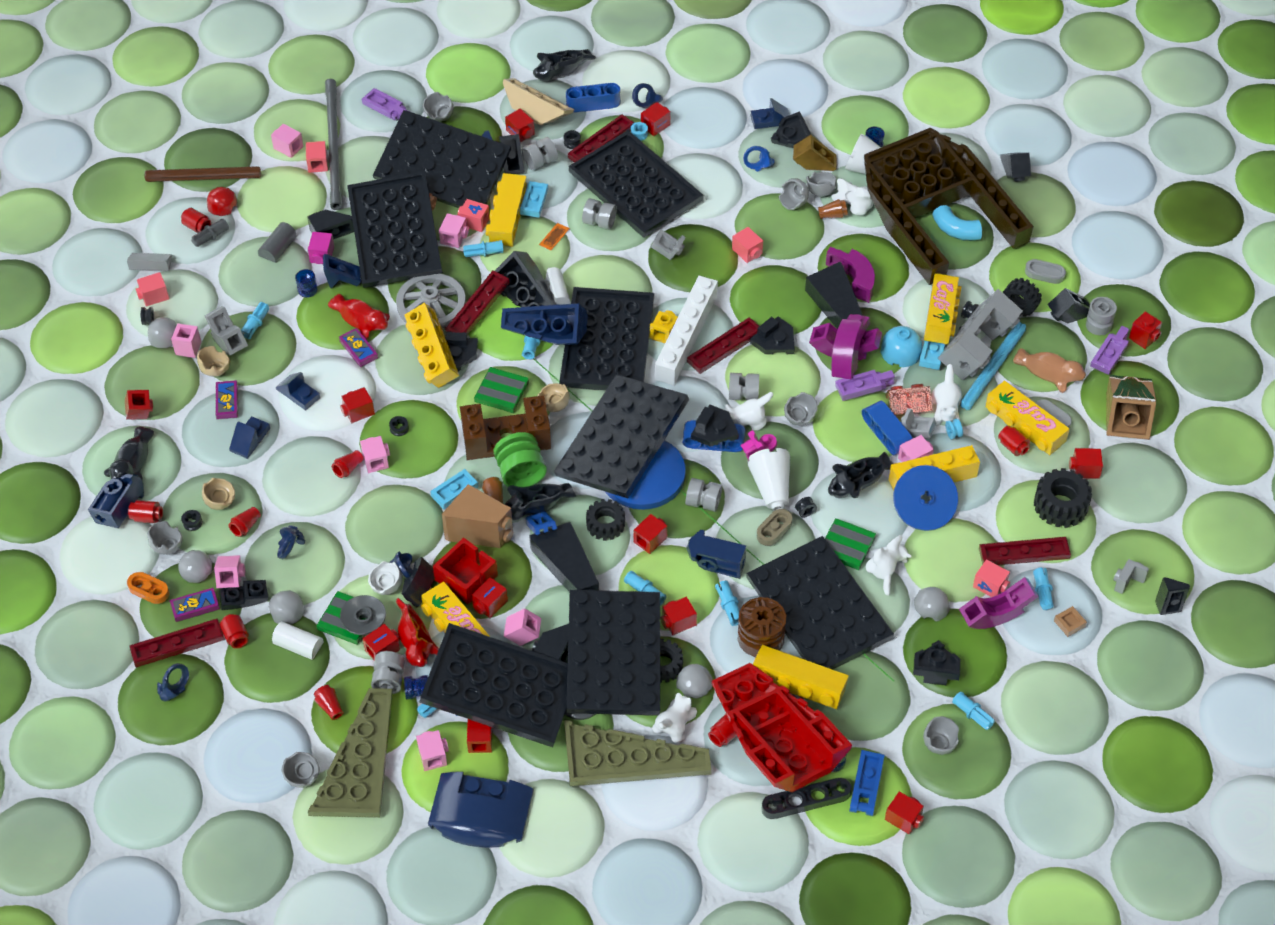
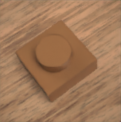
(1070, 621)

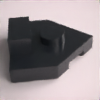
(791, 131)
(774, 336)
(462, 348)
(714, 426)
(936, 664)

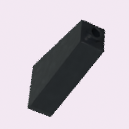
(833, 293)
(564, 557)

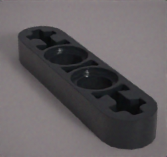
(808, 802)

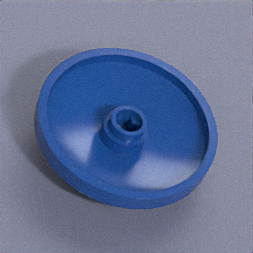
(659, 482)

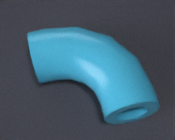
(957, 227)

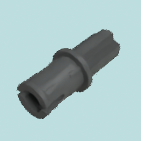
(210, 232)

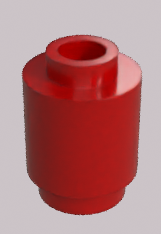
(194, 220)
(1014, 440)
(145, 511)
(234, 631)
(722, 732)

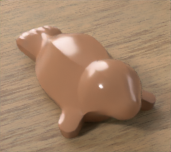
(1051, 367)

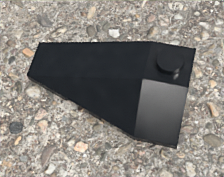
(526, 282)

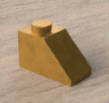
(814, 155)

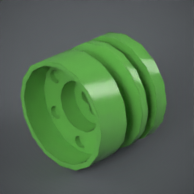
(520, 460)

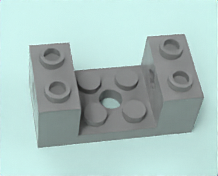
(992, 317)

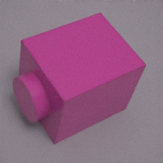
(319, 245)

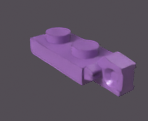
(383, 104)
(1111, 351)
(864, 384)

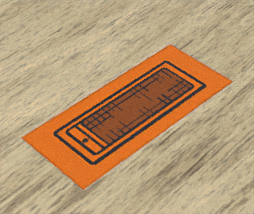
(554, 236)

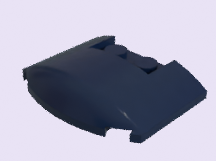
(480, 810)

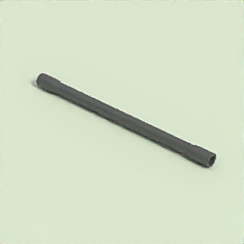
(335, 194)

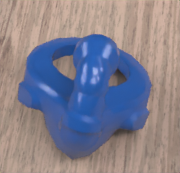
(765, 159)

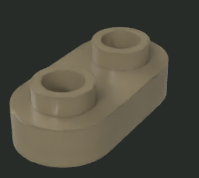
(772, 528)

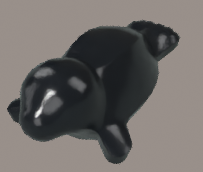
(560, 63)
(131, 455)
(857, 475)
(536, 498)

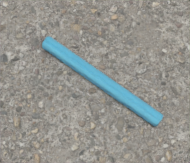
(992, 366)

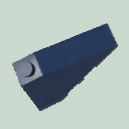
(549, 323)

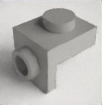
(667, 244)
(918, 425)
(1131, 570)

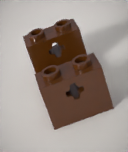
(483, 434)

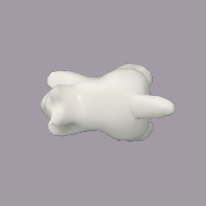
(855, 196)
(947, 397)
(750, 412)
(885, 561)
(674, 719)

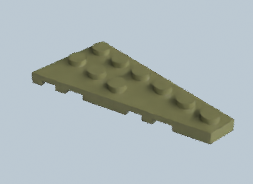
(619, 756)
(358, 768)

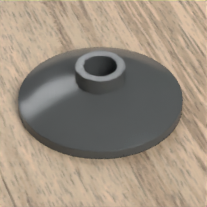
(362, 607)

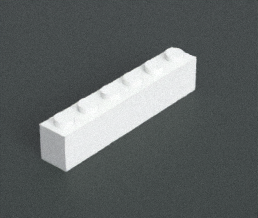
(686, 330)

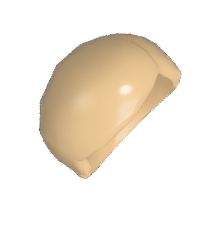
(212, 362)
(555, 396)
(218, 493)

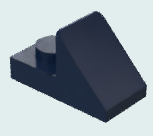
(770, 116)
(338, 269)
(298, 391)
(248, 436)

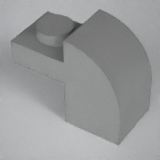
(224, 333)

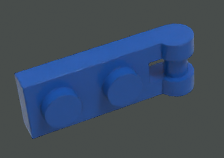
(867, 782)

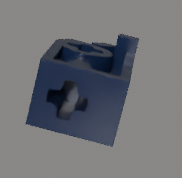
(114, 498)
(717, 554)

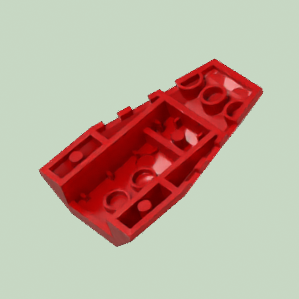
(778, 730)

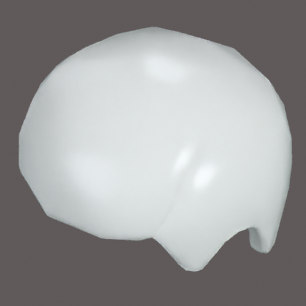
(385, 578)

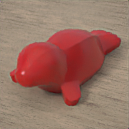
(359, 314)
(414, 636)

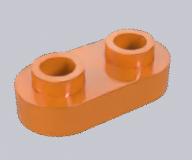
(149, 588)

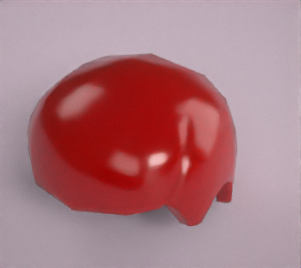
(221, 201)

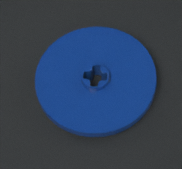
(914, 509)

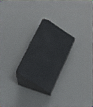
(1171, 596)

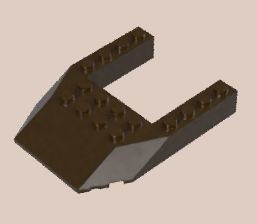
(928, 173)

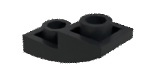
(418, 582)
(250, 594)

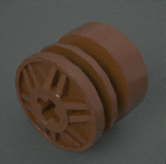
(759, 624)

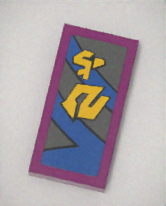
(358, 347)
(226, 399)
(194, 604)

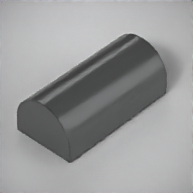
(277, 242)

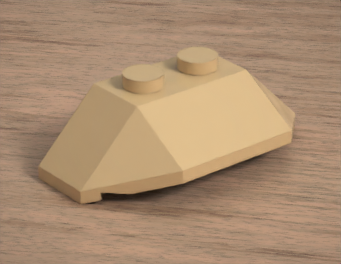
(534, 103)

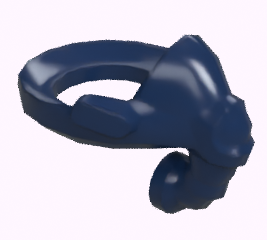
(651, 96)
(289, 536)
(403, 562)
(166, 690)

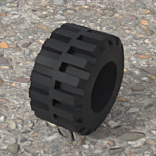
(1068, 485)

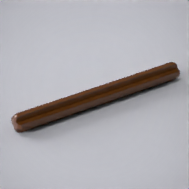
(202, 174)

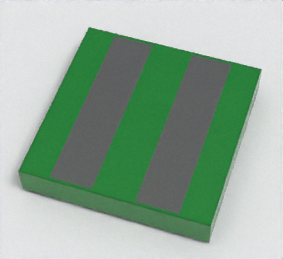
(501, 389)
(850, 542)
(331, 622)

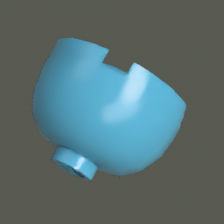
(901, 346)

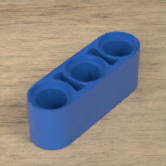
(593, 97)
(886, 426)
(727, 446)

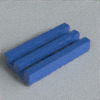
(538, 524)

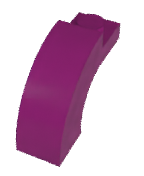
(858, 268)
(824, 337)
(847, 345)
(997, 610)

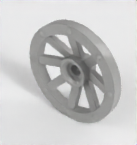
(431, 296)

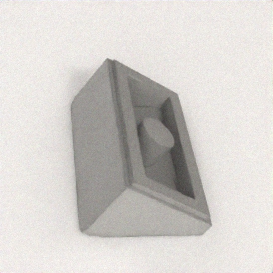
(149, 261)

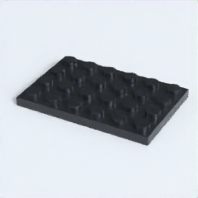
(454, 160)
(637, 182)
(394, 229)
(613, 341)
(621, 436)
(823, 605)
(613, 652)
(498, 685)

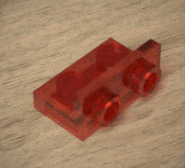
(915, 398)

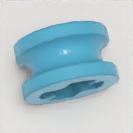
(642, 130)
(954, 428)

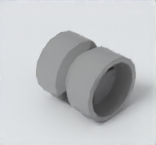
(537, 154)
(599, 214)
(1101, 316)
(743, 386)
(703, 494)
(388, 671)

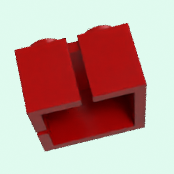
(461, 569)

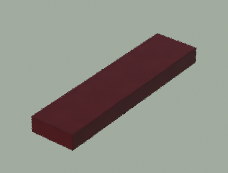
(607, 133)
(478, 303)
(723, 346)
(1025, 551)
(176, 642)

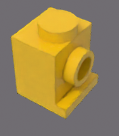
(664, 323)

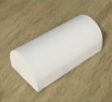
(557, 286)
(296, 640)

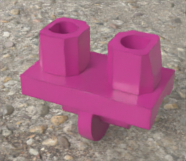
(754, 445)

